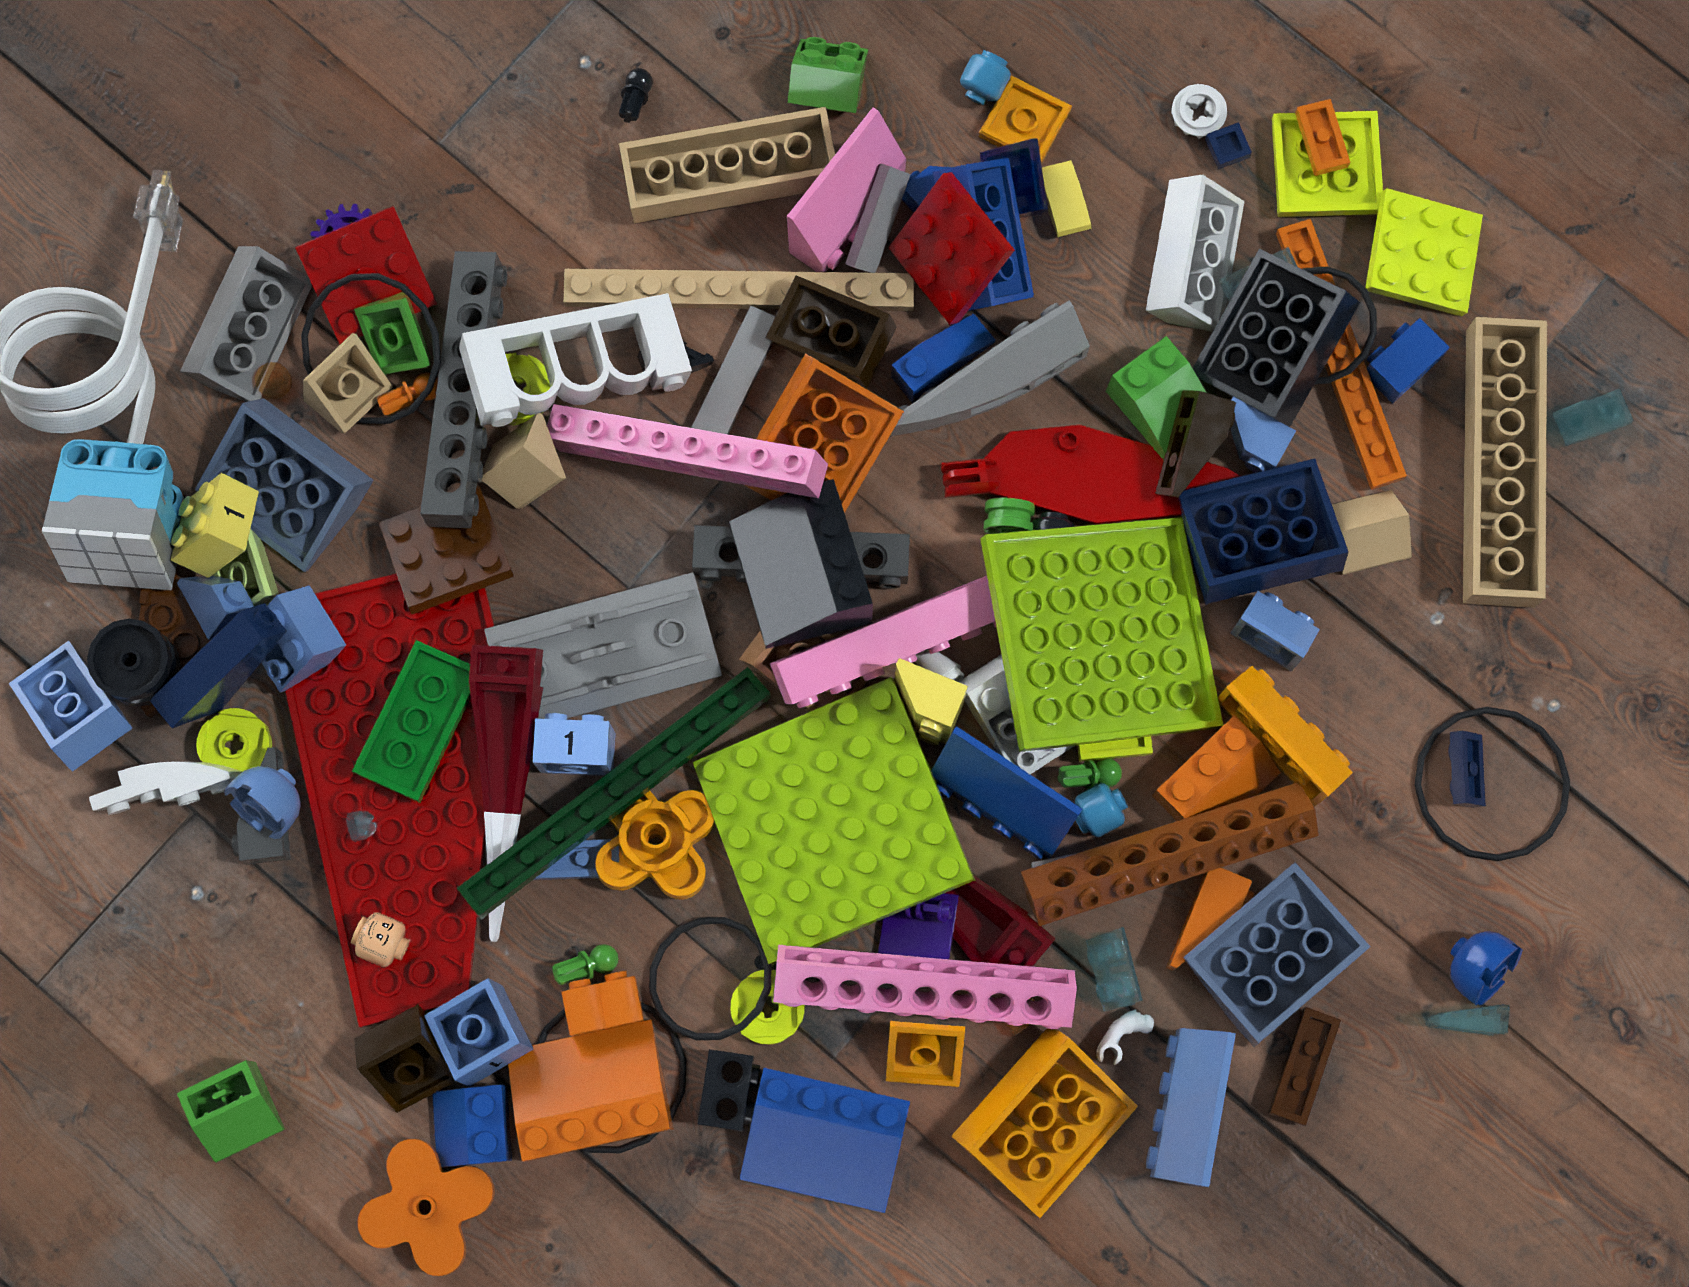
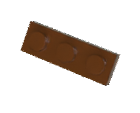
(1304, 1066)

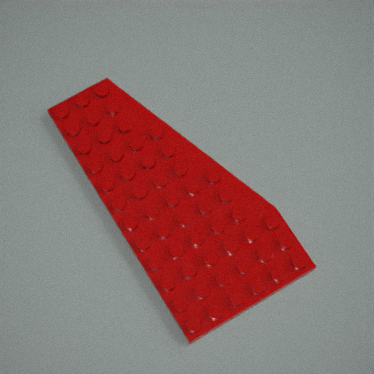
(418, 848)

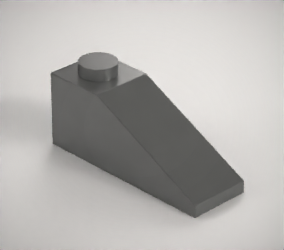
(257, 846)

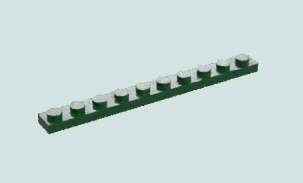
(613, 793)

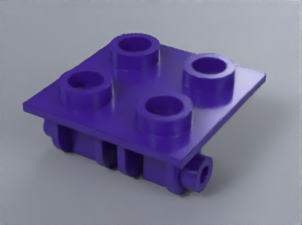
(921, 929)

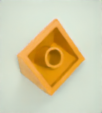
(925, 1053)

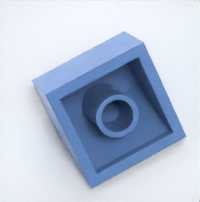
(1276, 630)

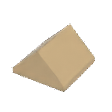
(345, 384)
(524, 463)
(1374, 531)

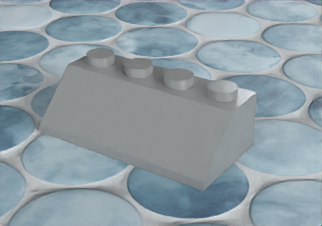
(247, 323)

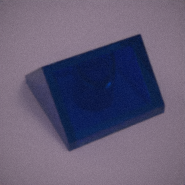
(1026, 174)

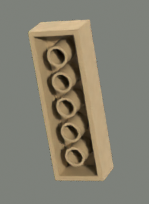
(726, 164)

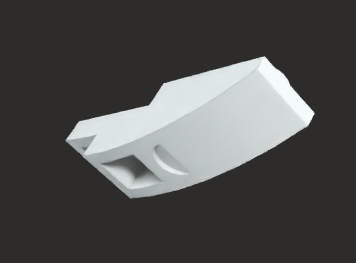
(164, 780)

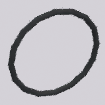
(1372, 321)
(657, 959)

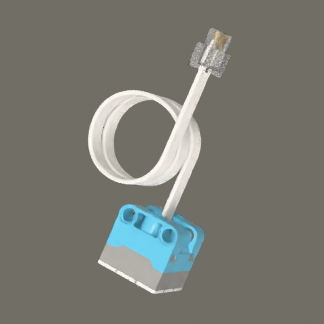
(113, 512)

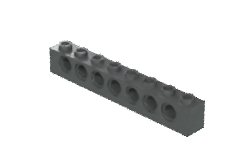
(457, 508)

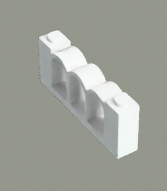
(500, 399)

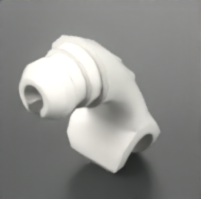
(1126, 1024)

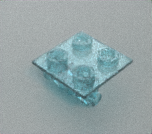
(1113, 970)

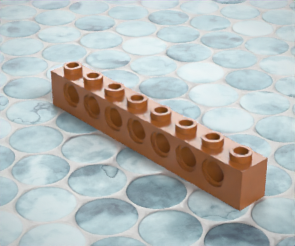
(1169, 853)

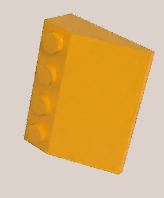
(1045, 1121)

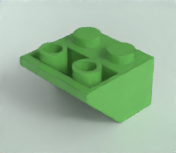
(827, 74)
(231, 1110)

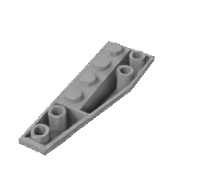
(1002, 374)

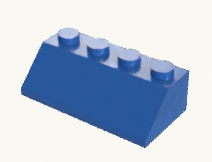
(993, 190)

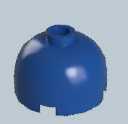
(1481, 964)

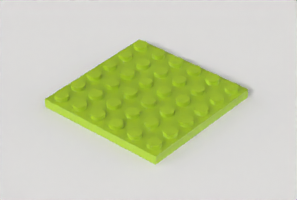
(1100, 633)
(833, 820)

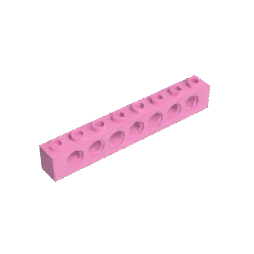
(687, 450)
(910, 973)

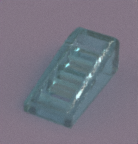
(1482, 1020)

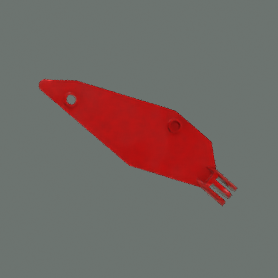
(1074, 474)

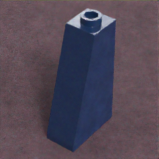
(219, 667)

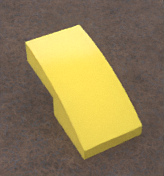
(1065, 199)

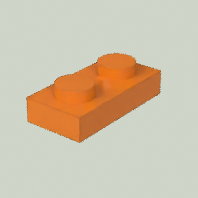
(1322, 137)

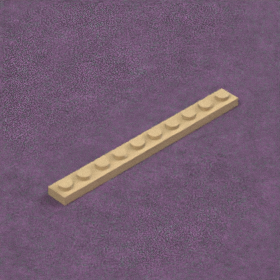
(730, 288)

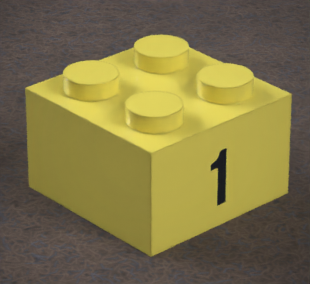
(214, 525)

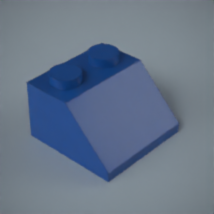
(472, 1125)

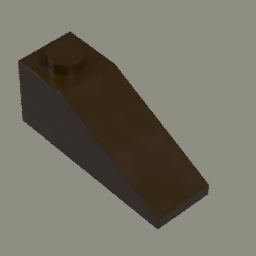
(1197, 433)

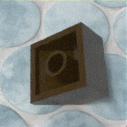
(402, 1059)

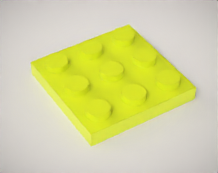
(1339, 192)
(1424, 252)

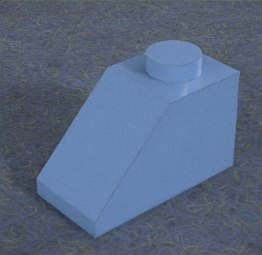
(1259, 437)
(214, 601)

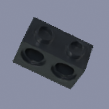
(717, 1089)

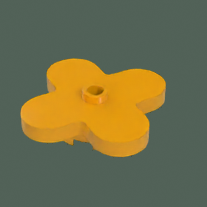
(670, 864)

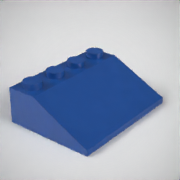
(1003, 794)
(824, 1140)

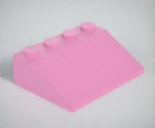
(835, 202)

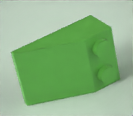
(1151, 391)

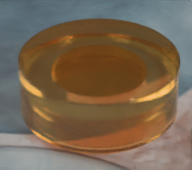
(275, 382)

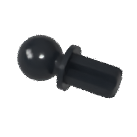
(635, 94)

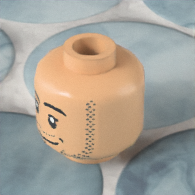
(380, 939)

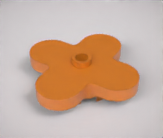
(454, 1197)

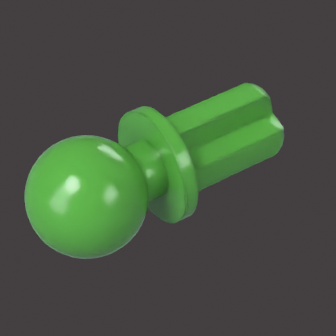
(1090, 774)
(601, 959)

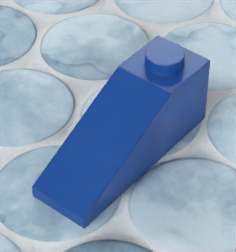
(940, 357)

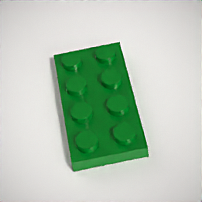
(416, 722)

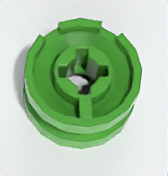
(1008, 515)

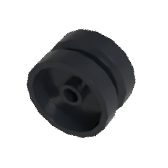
(129, 644)

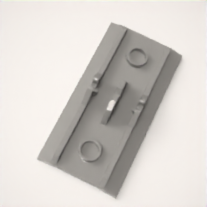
(617, 646)

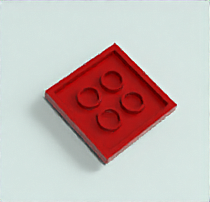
(363, 247)
(951, 248)

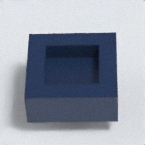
(1228, 145)

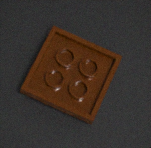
(444, 561)

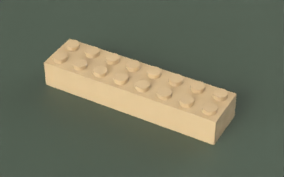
(1505, 462)

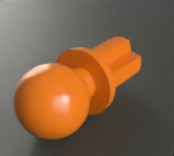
(404, 395)

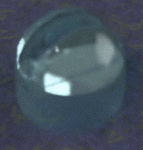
(360, 825)

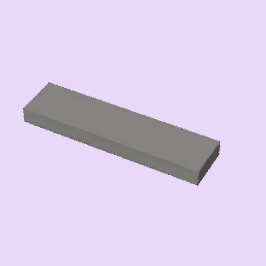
(736, 374)

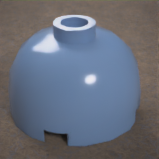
(265, 799)

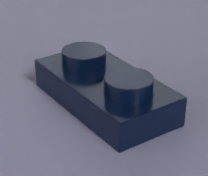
(1467, 769)

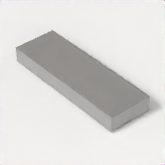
(877, 218)

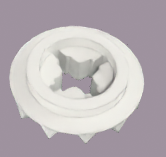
(1193, 97)

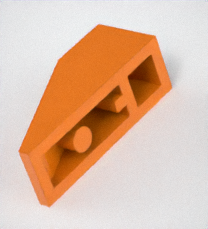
(1216, 900)

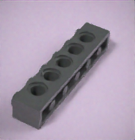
(891, 548)

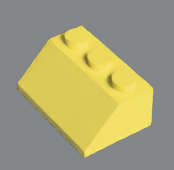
(930, 701)

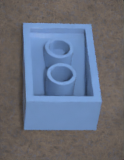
(69, 706)

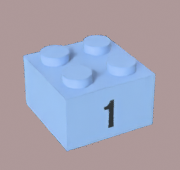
(574, 745)

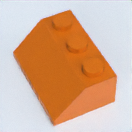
(1221, 772)

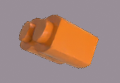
(602, 1004)

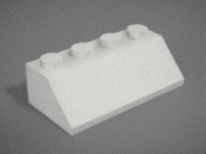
(1194, 253)

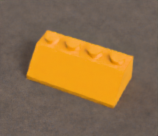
(1288, 739)

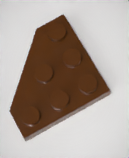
(174, 618)

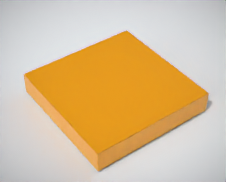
(1025, 114)

